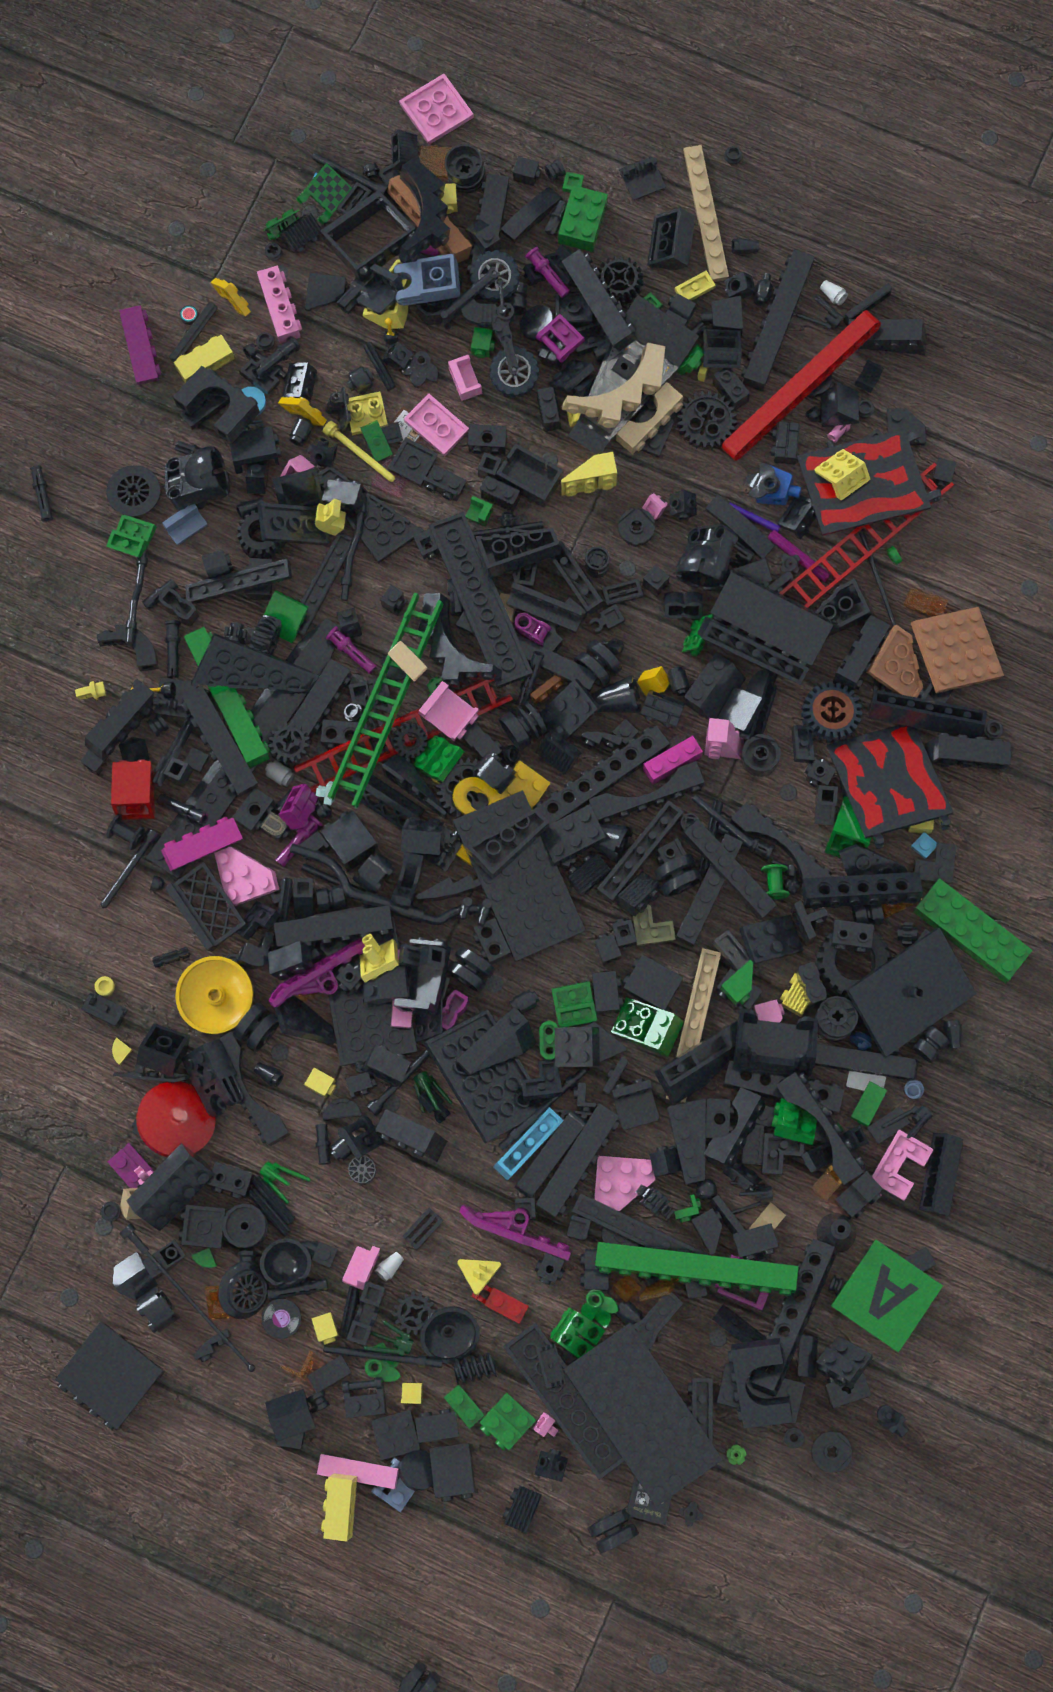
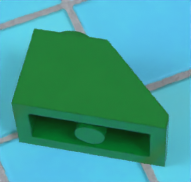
(739, 984)

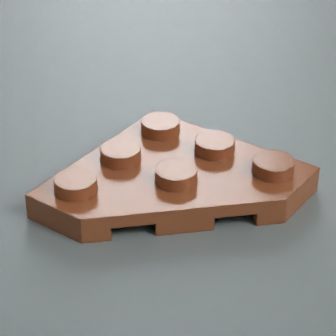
(897, 664)

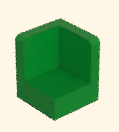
(479, 511)

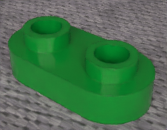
(547, 1041)

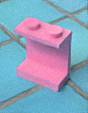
(448, 712)

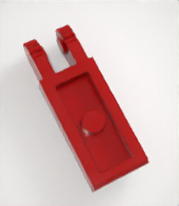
(503, 1304)

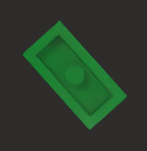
(464, 1406)

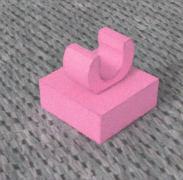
(654, 506)
(544, 1425)

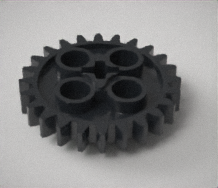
(690, 415)
(447, 795)

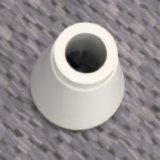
(833, 292)
(389, 1266)

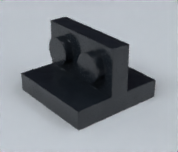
(808, 923)

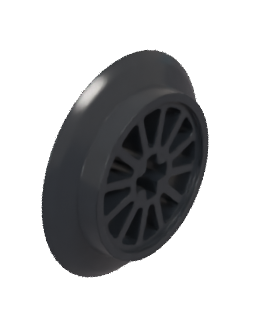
(122, 476)
(227, 1284)

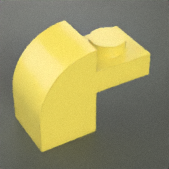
(330, 518)

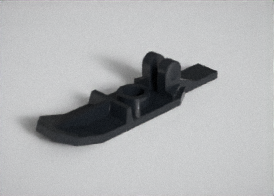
(139, 1073)

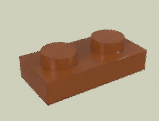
(542, 693)

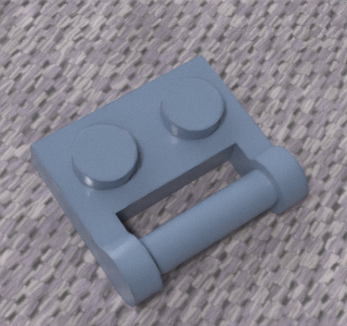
(397, 1497)

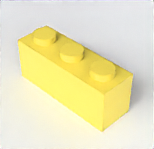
(210, 355)
(339, 1507)

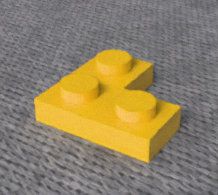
(229, 291)
(301, 407)

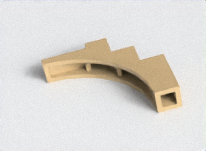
(628, 396)

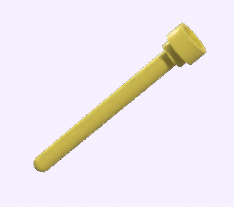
(331, 429)

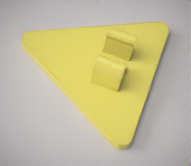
(478, 1272)

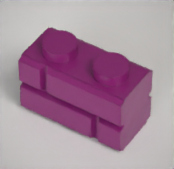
(298, 807)

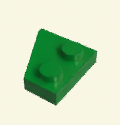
(692, 361)

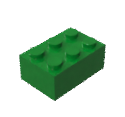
(582, 218)

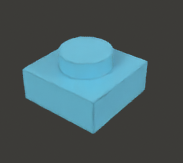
(924, 845)

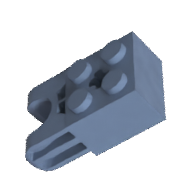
(431, 280)

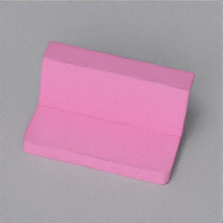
(361, 1267)

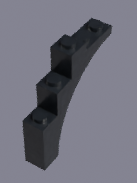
(428, 194)
(445, 650)

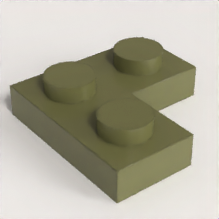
(649, 932)

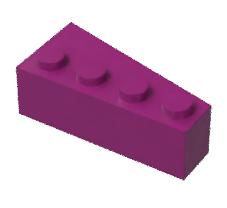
(139, 344)

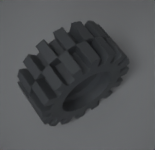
(398, 735)

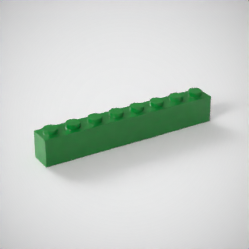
(232, 707)

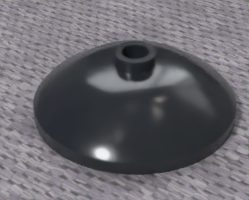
(450, 1344)

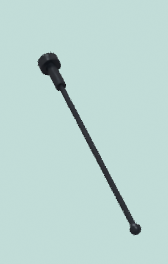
(128, 1232)

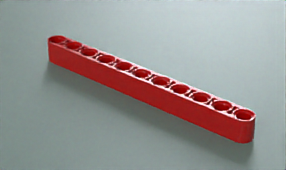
(801, 385)

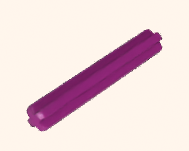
(792, 550)

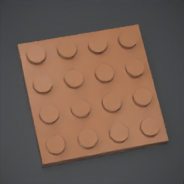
(957, 649)

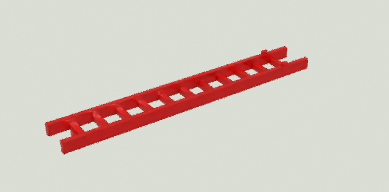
(837, 548)
(363, 738)

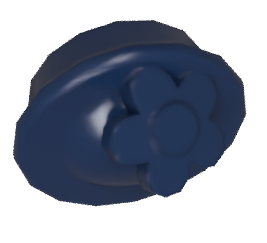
(861, 1041)

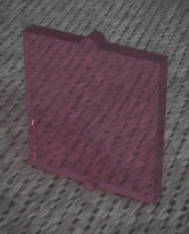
(393, 488)

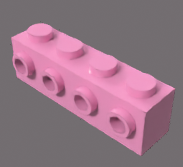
(278, 303)

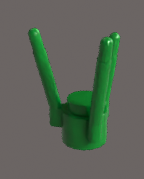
(271, 1172)

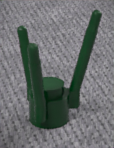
(423, 1082)
(402, 1343)

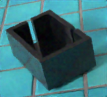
(529, 475)

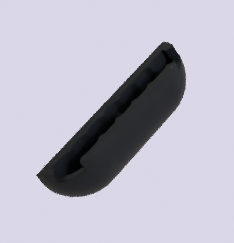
(762, 686)

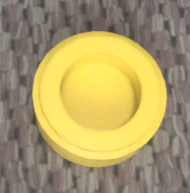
(104, 986)

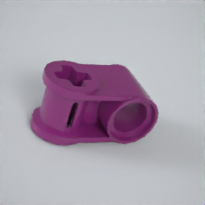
(532, 629)

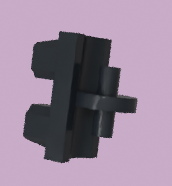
(892, 1420)

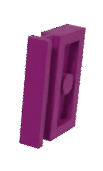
(126, 1162)

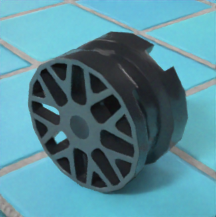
(362, 1170)

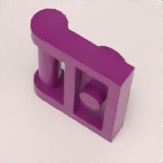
(564, 333)

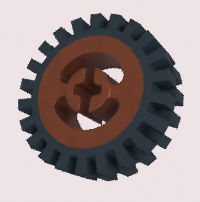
(844, 707)

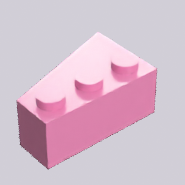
(723, 740)

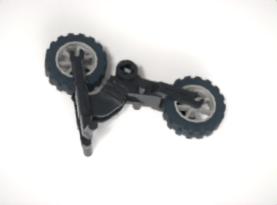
(489, 316)

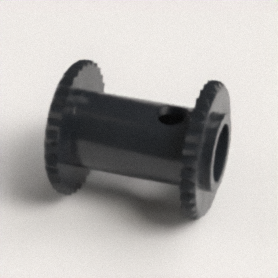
(125, 832)

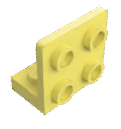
(844, 472)

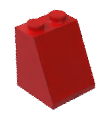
(133, 789)

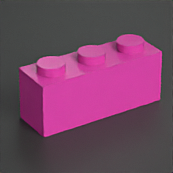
(672, 759)

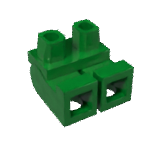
(570, 1327)

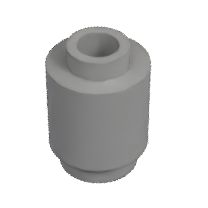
(279, 773)

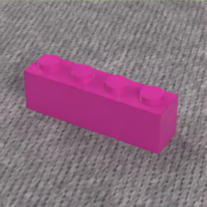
(201, 844)

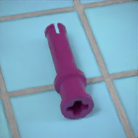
(542, 265)
(342, 645)
(303, 834)

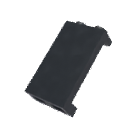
(424, 987)

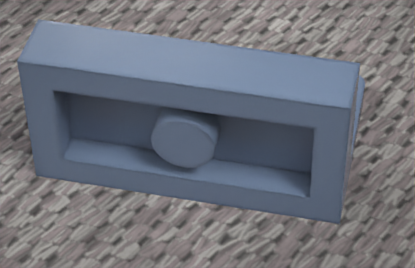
(184, 524)

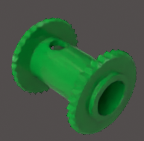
(775, 881)

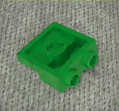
(438, 758)
(793, 1122)
(507, 1422)

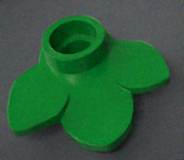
(599, 1310)
(386, 1368)

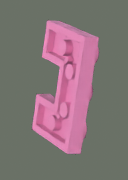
(889, 1166)

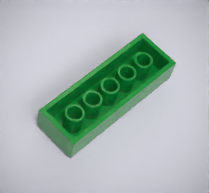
(972, 931)

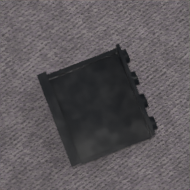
(109, 1376)

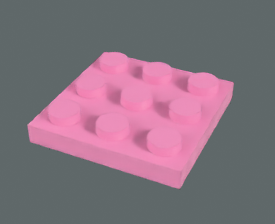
(436, 109)

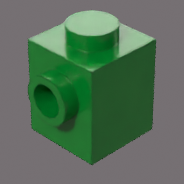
(482, 342)

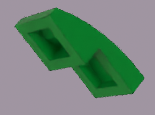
(868, 1104)

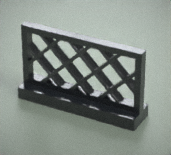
(195, 919)

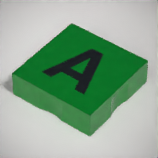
(886, 1295)

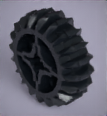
(620, 270)
(266, 634)

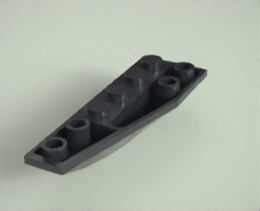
(697, 1065)

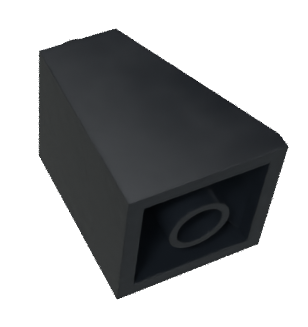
(349, 840)

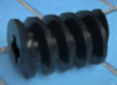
(474, 1368)

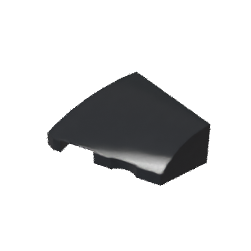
(324, 289)
(362, 690)

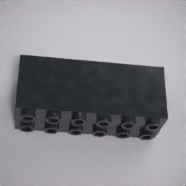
(772, 618)

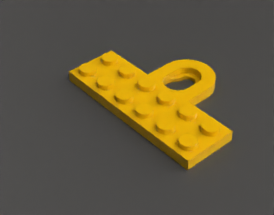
(526, 780)

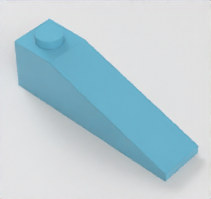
(528, 1143)

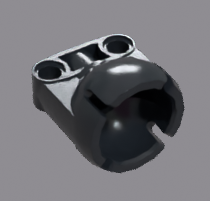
(193, 478)
(708, 556)

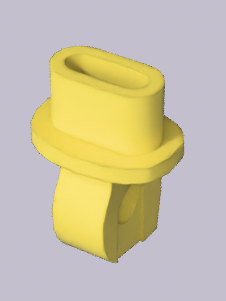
(93, 690)

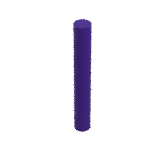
(757, 519)

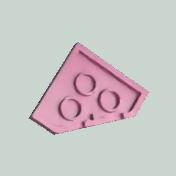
(244, 876)
(620, 1178)

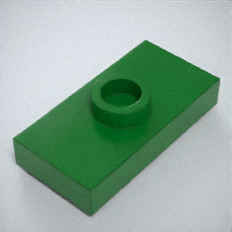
(376, 440)

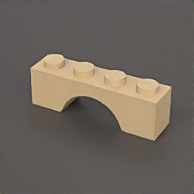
(633, 435)

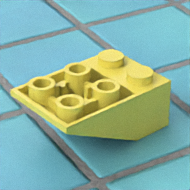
(593, 474)

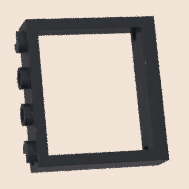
(357, 216)

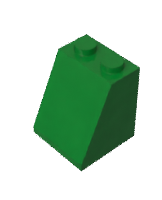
(845, 831)

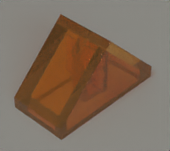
(214, 1308)

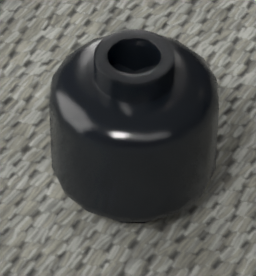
(360, 379)

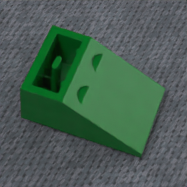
(647, 1026)

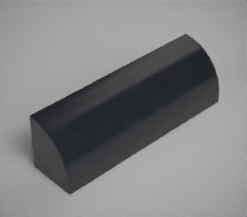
(941, 1174)

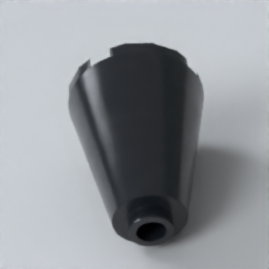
(619, 697)
(616, 843)
(828, 1232)

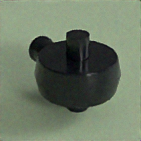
(615, 646)

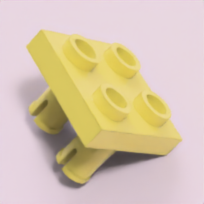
(365, 410)
(377, 958)

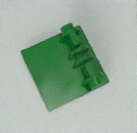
(272, 225)
(694, 641)

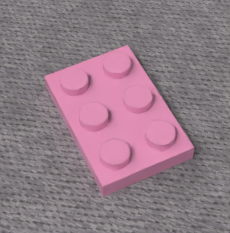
(436, 425)

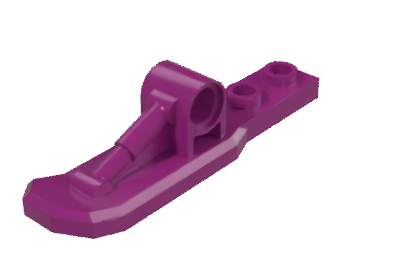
(313, 979)
(506, 1225)

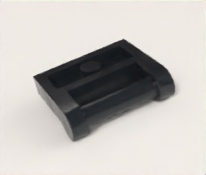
(364, 1142)
(365, 1404)

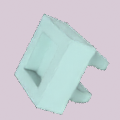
(323, 791)

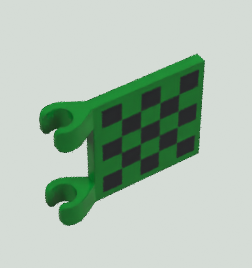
(327, 190)

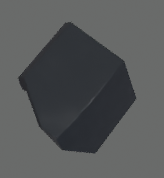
(132, 1277)

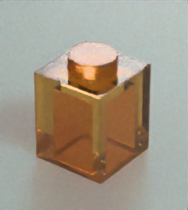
(827, 1184)

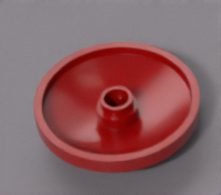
(174, 1116)

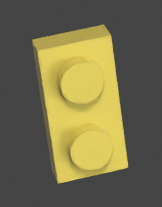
(696, 286)

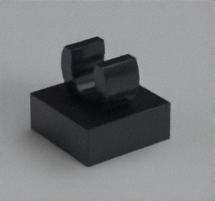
(533, 275)

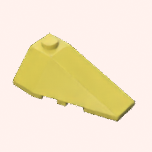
(396, 312)

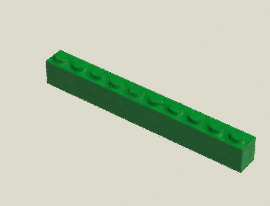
(696, 1267)

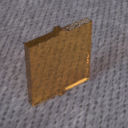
(434, 159)
(659, 1289)

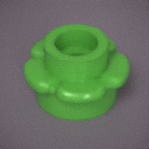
(741, 1455)

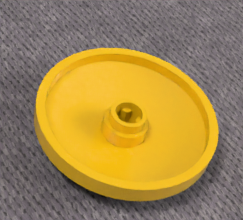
(214, 994)

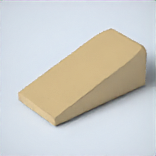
(407, 660)

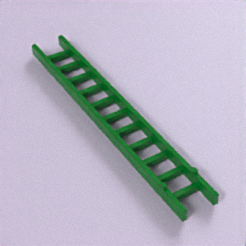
(374, 696)

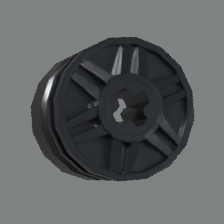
(461, 160)
(524, 724)
(831, 1029)

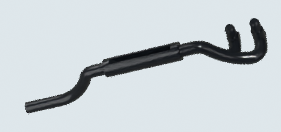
(375, 900)

